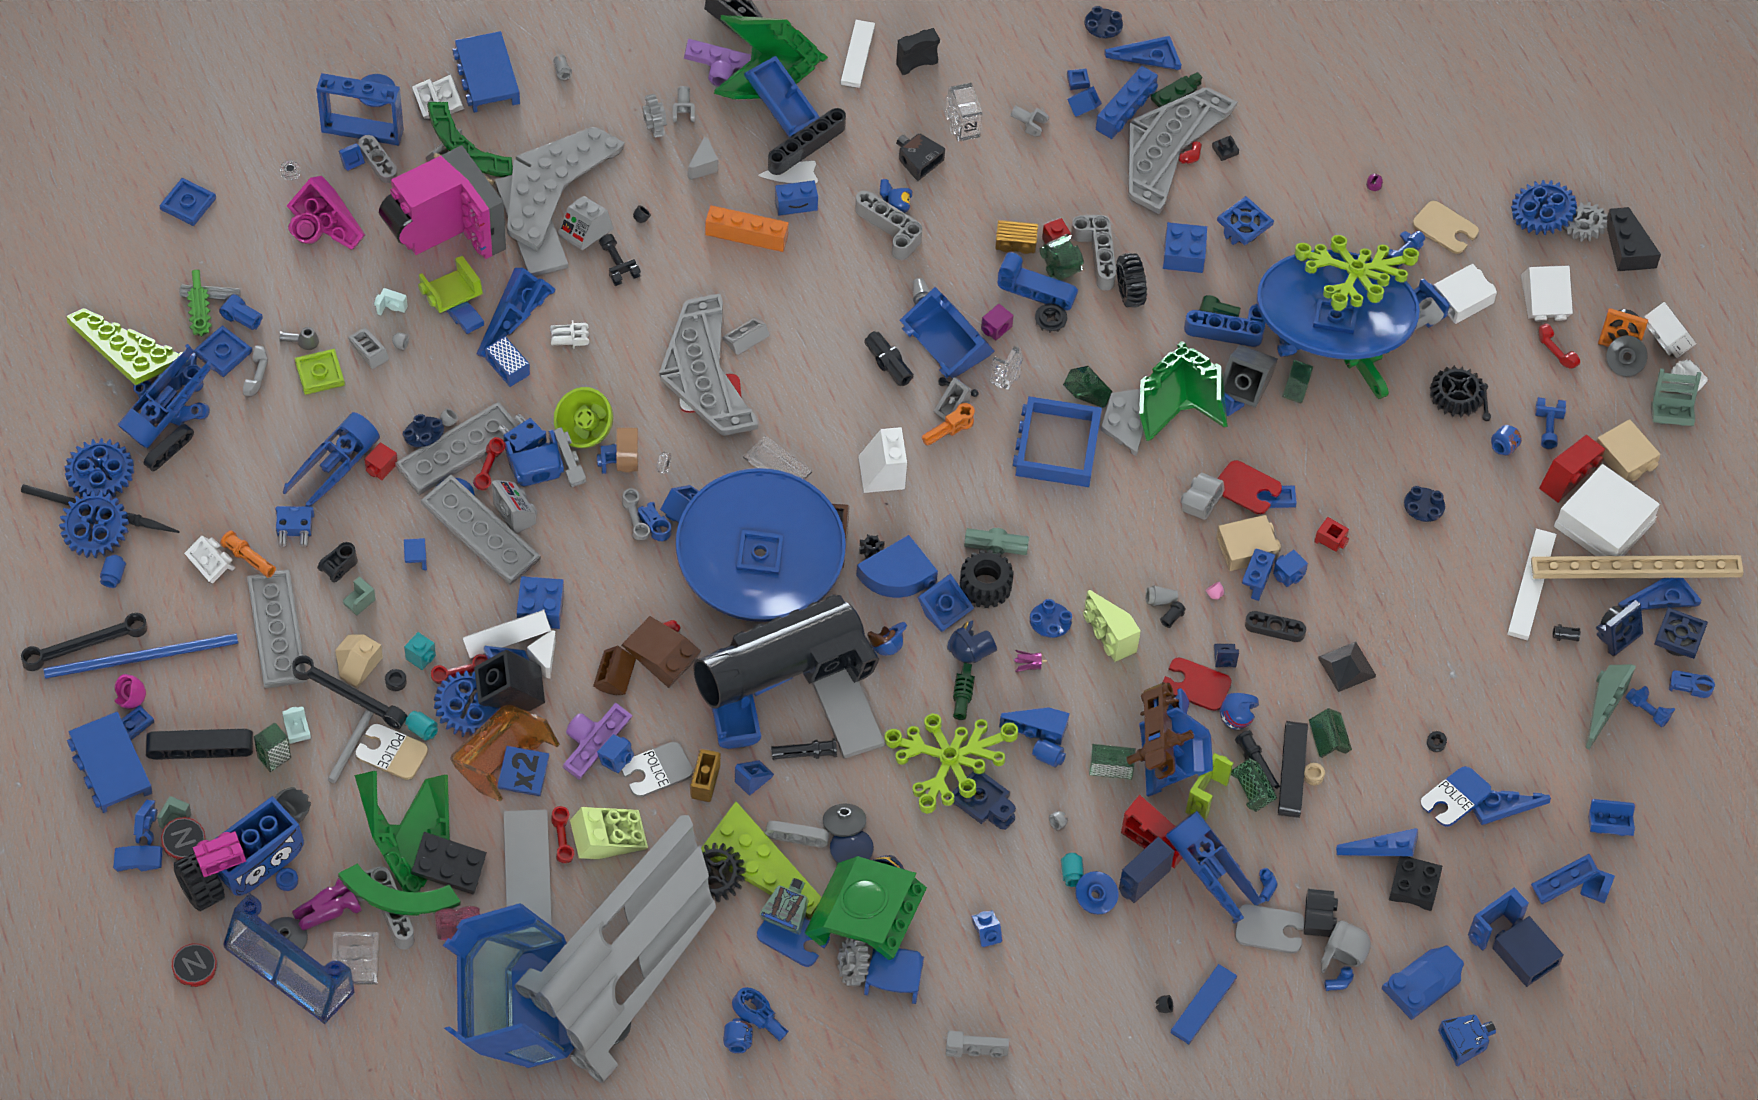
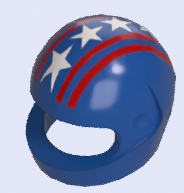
(1236, 710)

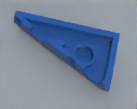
(1153, 52)
(1665, 594)
(1507, 803)
(1393, 844)

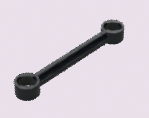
(83, 641)

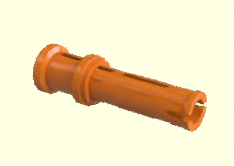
(242, 550)

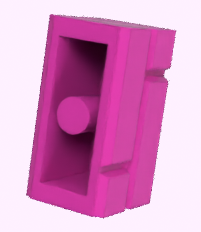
(219, 853)

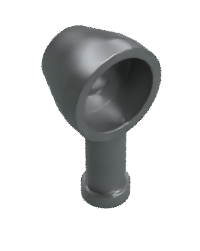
(305, 342)

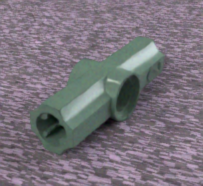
(997, 541)

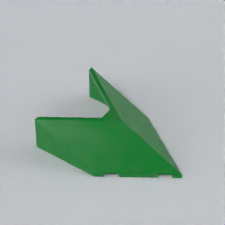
(768, 39)
(1180, 383)
(401, 842)

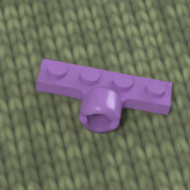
(722, 61)
(592, 737)

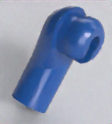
(1269, 883)
(1342, 980)

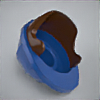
(888, 640)

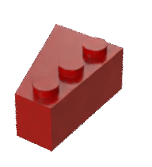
(1571, 467)
(1145, 823)

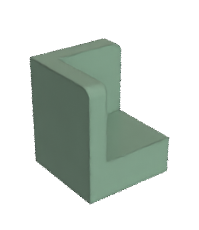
(361, 596)
(173, 809)

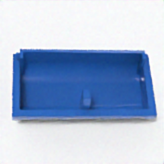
(781, 96)
(737, 724)

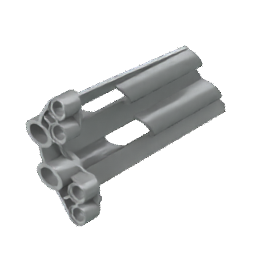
(664, 908)

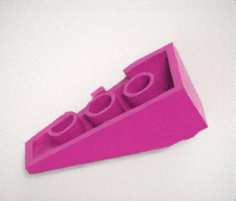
(323, 201)

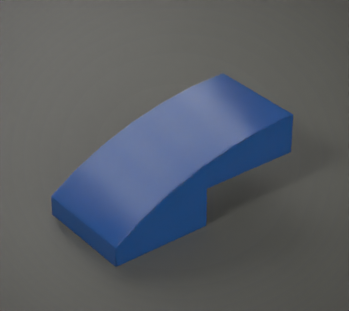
(466, 317)
(139, 857)

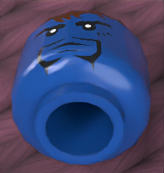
(738, 1035)

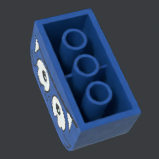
(269, 843)

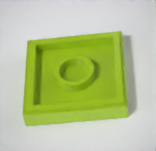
(319, 371)

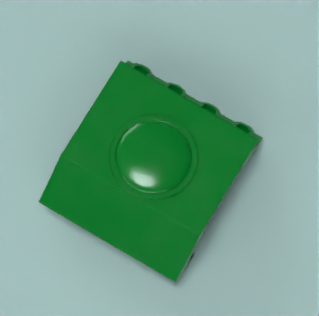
(868, 905)

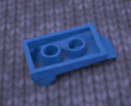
(1425, 980)

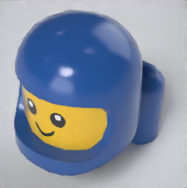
(896, 197)

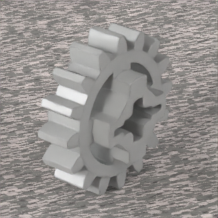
(654, 115)
(1585, 222)
(853, 962)

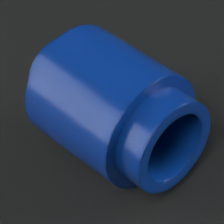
(112, 571)
(1049, 753)

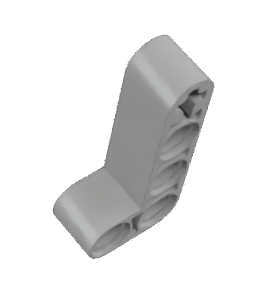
(904, 229)
(1098, 231)
(394, 925)

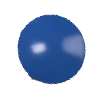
(1050, 619)

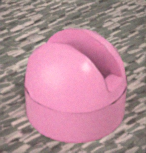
(1215, 591)

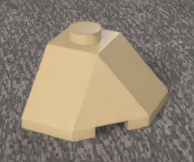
(357, 658)

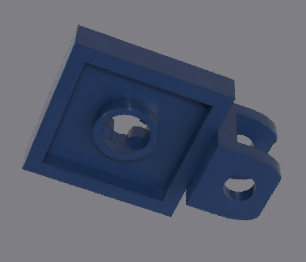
(992, 806)

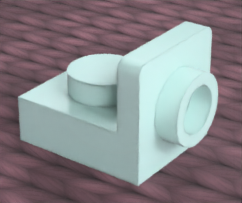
(392, 300)

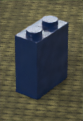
(1146, 870)
(1527, 950)

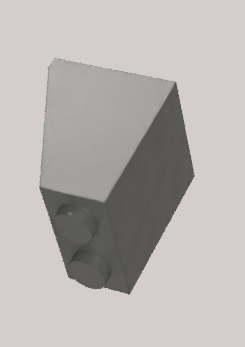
(1248, 375)

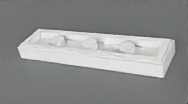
(857, 53)
(507, 633)

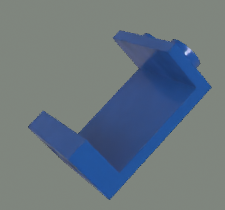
(1510, 905)

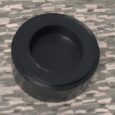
(395, 680)

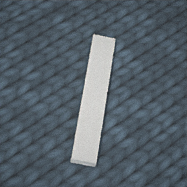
(1530, 588)

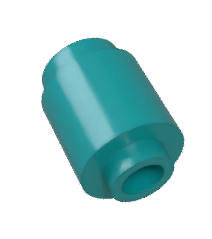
(422, 725)
(1072, 869)

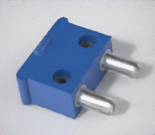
(524, 436)
(294, 522)

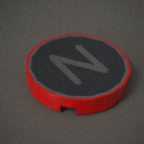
(181, 836)
(194, 964)

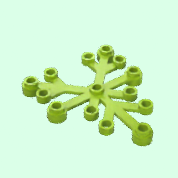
(1356, 269)
(975, 747)

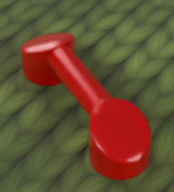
(1568, 360)
(493, 449)
(440, 673)
(559, 820)

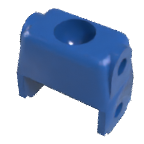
(537, 463)
(897, 974)

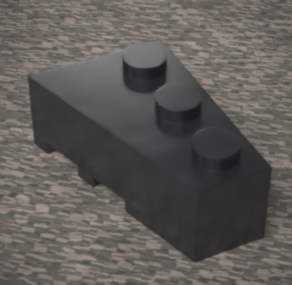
(731, 8)
(1630, 242)

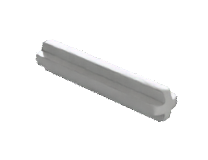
(213, 292)

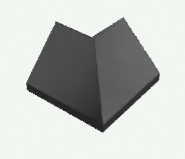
(1347, 666)

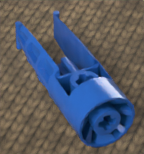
(141, 425)
(356, 434)
(1190, 836)

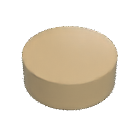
(1314, 774)

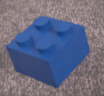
(1185, 247)
(539, 595)

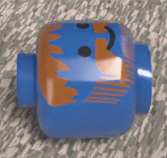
(1506, 440)

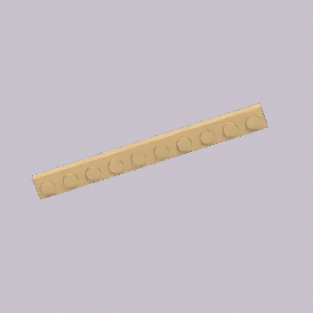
(1637, 567)

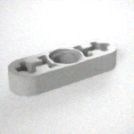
(377, 150)
(797, 834)

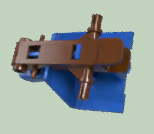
(1171, 739)

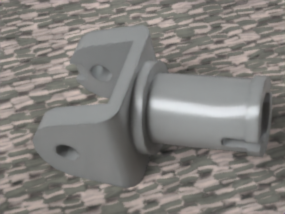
(683, 104)
(1027, 118)

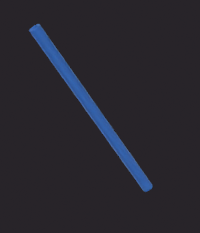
(139, 656)

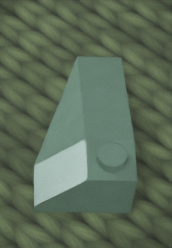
(1608, 694)

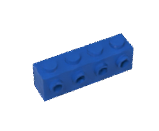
(1126, 102)

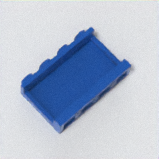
(486, 70)
(108, 761)

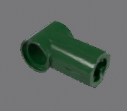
(1212, 304)

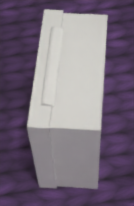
(1607, 514)

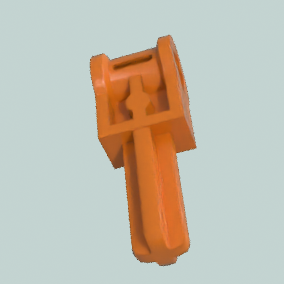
(956, 421)

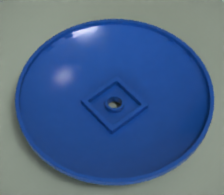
(1300, 314)
(766, 513)

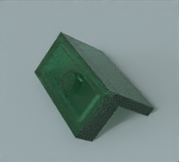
(1329, 732)

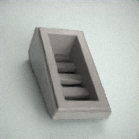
(375, 357)

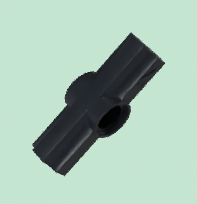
(888, 358)

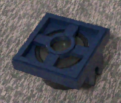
(1621, 627)
(1680, 633)

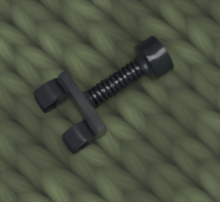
(608, 243)

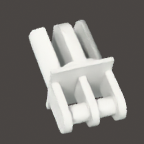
(570, 334)

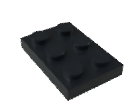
(448, 863)

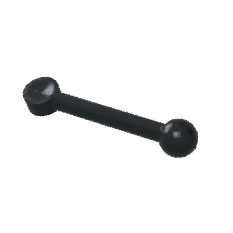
(942, 382)
(1486, 416)

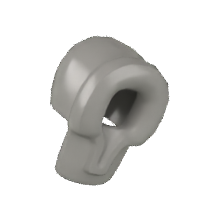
(1347, 945)

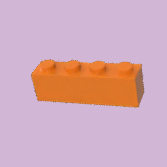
(746, 228)

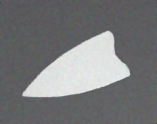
(798, 173)

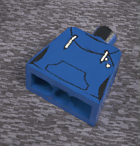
(1465, 1037)

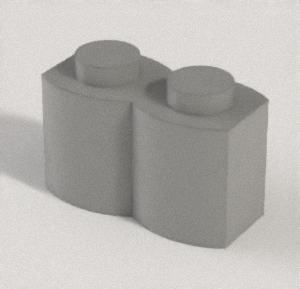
(1202, 496)

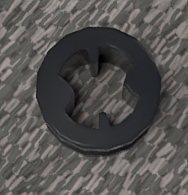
(1430, 743)

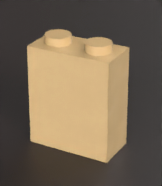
(1628, 451)
(1241, 539)

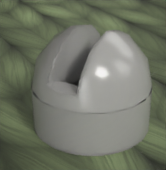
(400, 340)
(448, 417)
(1058, 820)

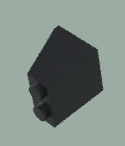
(509, 681)

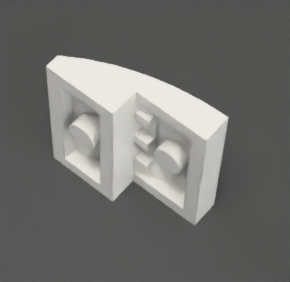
(438, 91)

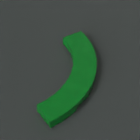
(451, 139)
(394, 900)

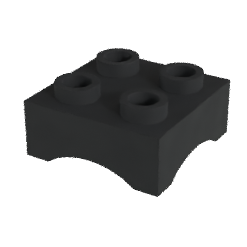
(917, 50)
(1415, 882)

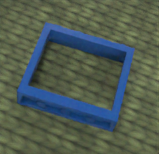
(354, 126)
(1051, 472)

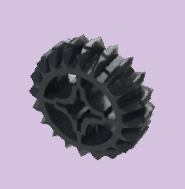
(1131, 280)
(1458, 398)
(723, 867)

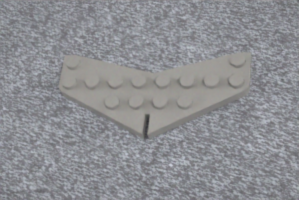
(1162, 135)
(543, 175)
(694, 369)

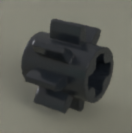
(870, 546)

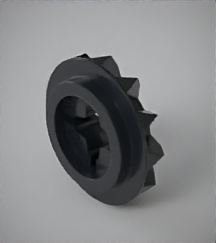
(1047, 311)

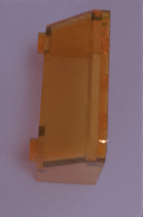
(485, 749)

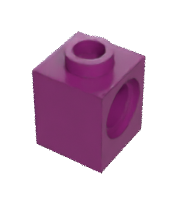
(997, 322)

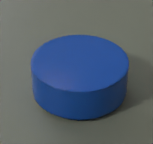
(287, 879)

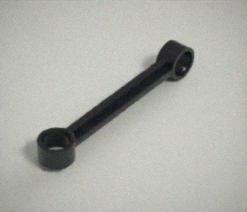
(391, 715)

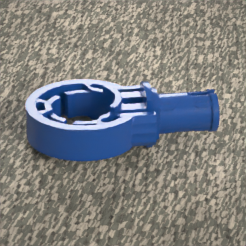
(762, 1017)

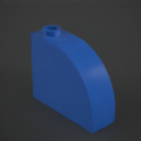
(898, 570)

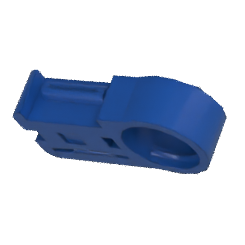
(652, 518)
(1687, 682)

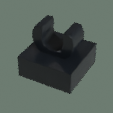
(1225, 148)

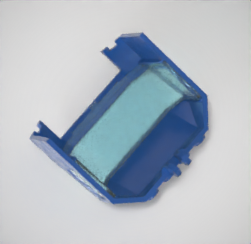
(491, 1013)

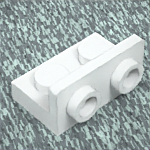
(209, 559)

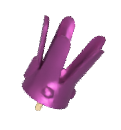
(1032, 661)

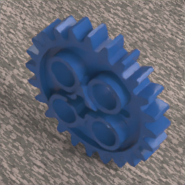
(1544, 207)
(113, 458)
(75, 521)
(450, 695)

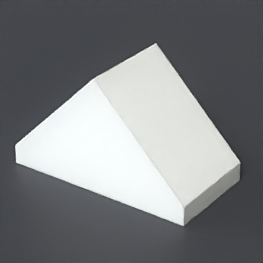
(542, 652)

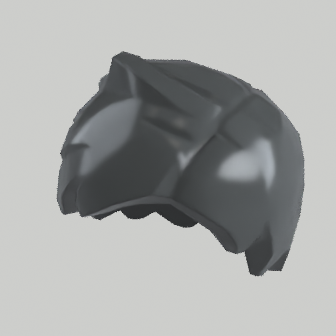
(294, 802)

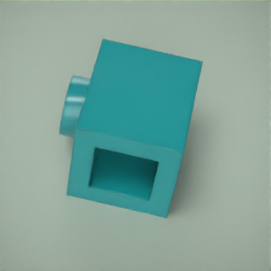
(420, 651)

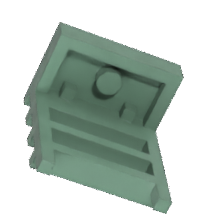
(1672, 407)

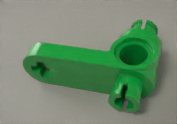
(1370, 374)

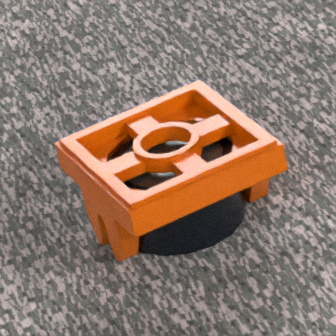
(1621, 323)

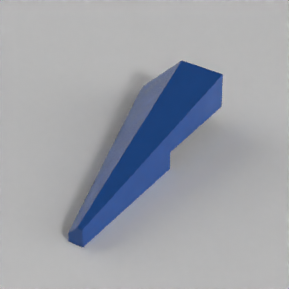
(519, 299)

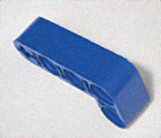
(1034, 285)
(1201, 325)

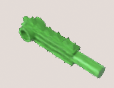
(199, 306)

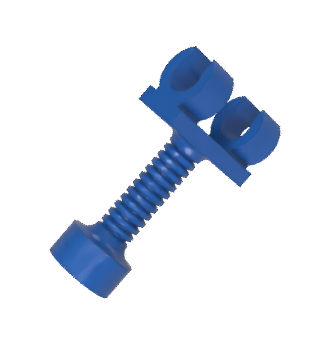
(1549, 439)

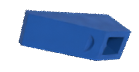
(1039, 723)

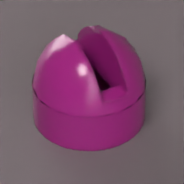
(1378, 184)

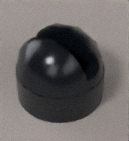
(641, 214)
(1165, 1004)

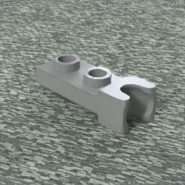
(574, 473)
(974, 1046)

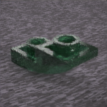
(1297, 381)

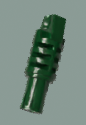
(963, 691)

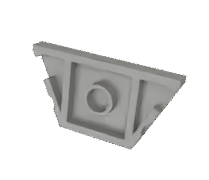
(1123, 419)

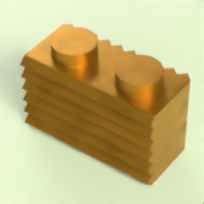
(1016, 236)
(705, 775)

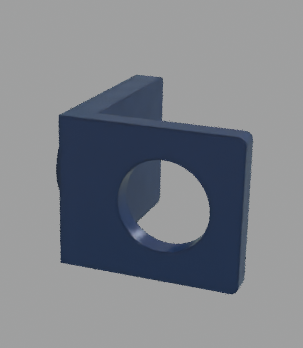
(1225, 655)

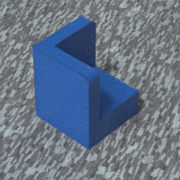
(1084, 101)
(415, 551)
(1598, 887)

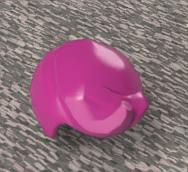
(306, 228)
(130, 691)

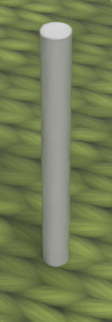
(350, 746)

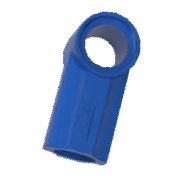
(237, 310)

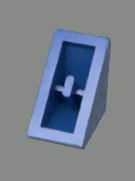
(752, 775)

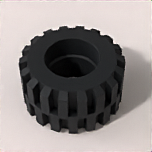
(986, 564)
(199, 890)

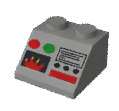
(585, 223)
(513, 506)

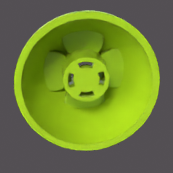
(577, 411)

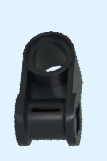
(336, 564)

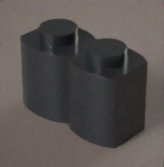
(1319, 912)

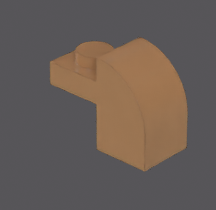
(627, 449)

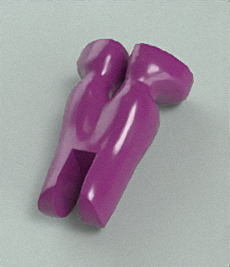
(326, 906)

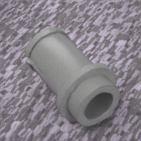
(563, 70)

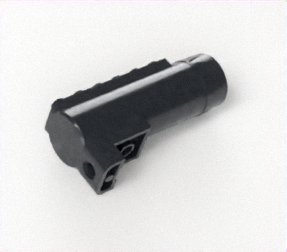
(806, 641)

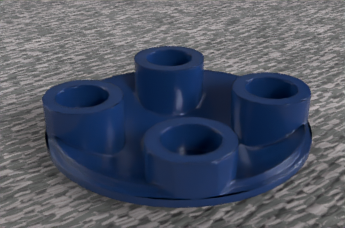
(1103, 22)
(423, 431)
(1424, 504)
(849, 847)

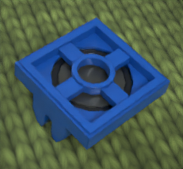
(1245, 223)

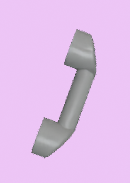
(252, 386)
(630, 501)

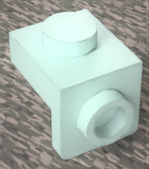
(296, 724)

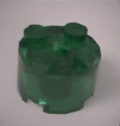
(1062, 257)

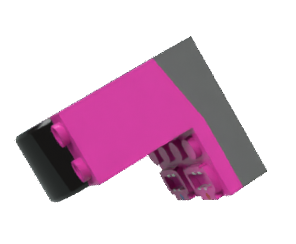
(443, 201)

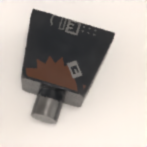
(920, 155)

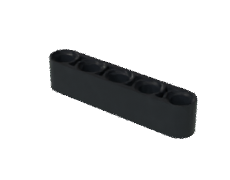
(806, 141)
(199, 744)
(1292, 769)

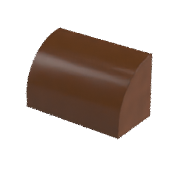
(614, 671)

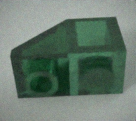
(1087, 386)

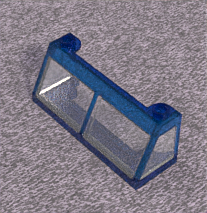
(286, 966)

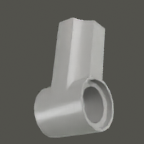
(1429, 313)

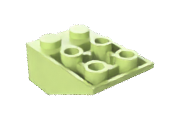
(1112, 626)
(607, 832)

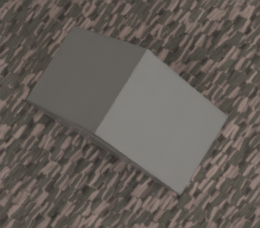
(704, 161)
(954, 396)

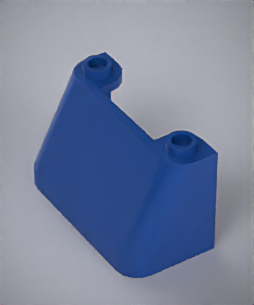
(946, 334)

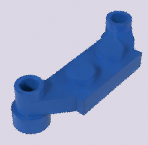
(185, 414)

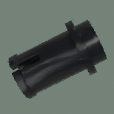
(1177, 609)
(1566, 633)

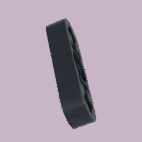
(168, 447)
(1291, 623)

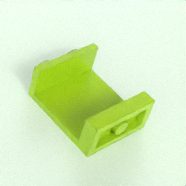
(452, 288)
(1198, 798)

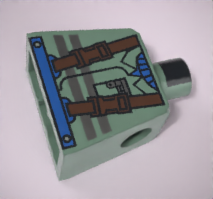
(787, 907)

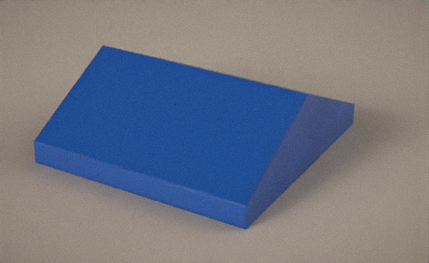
(945, 603)

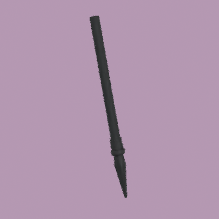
(133, 519)

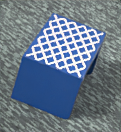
(507, 361)

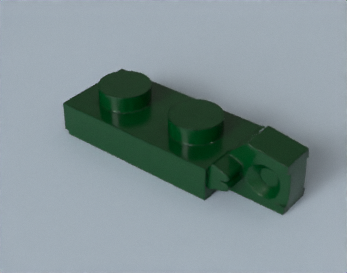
(1177, 89)

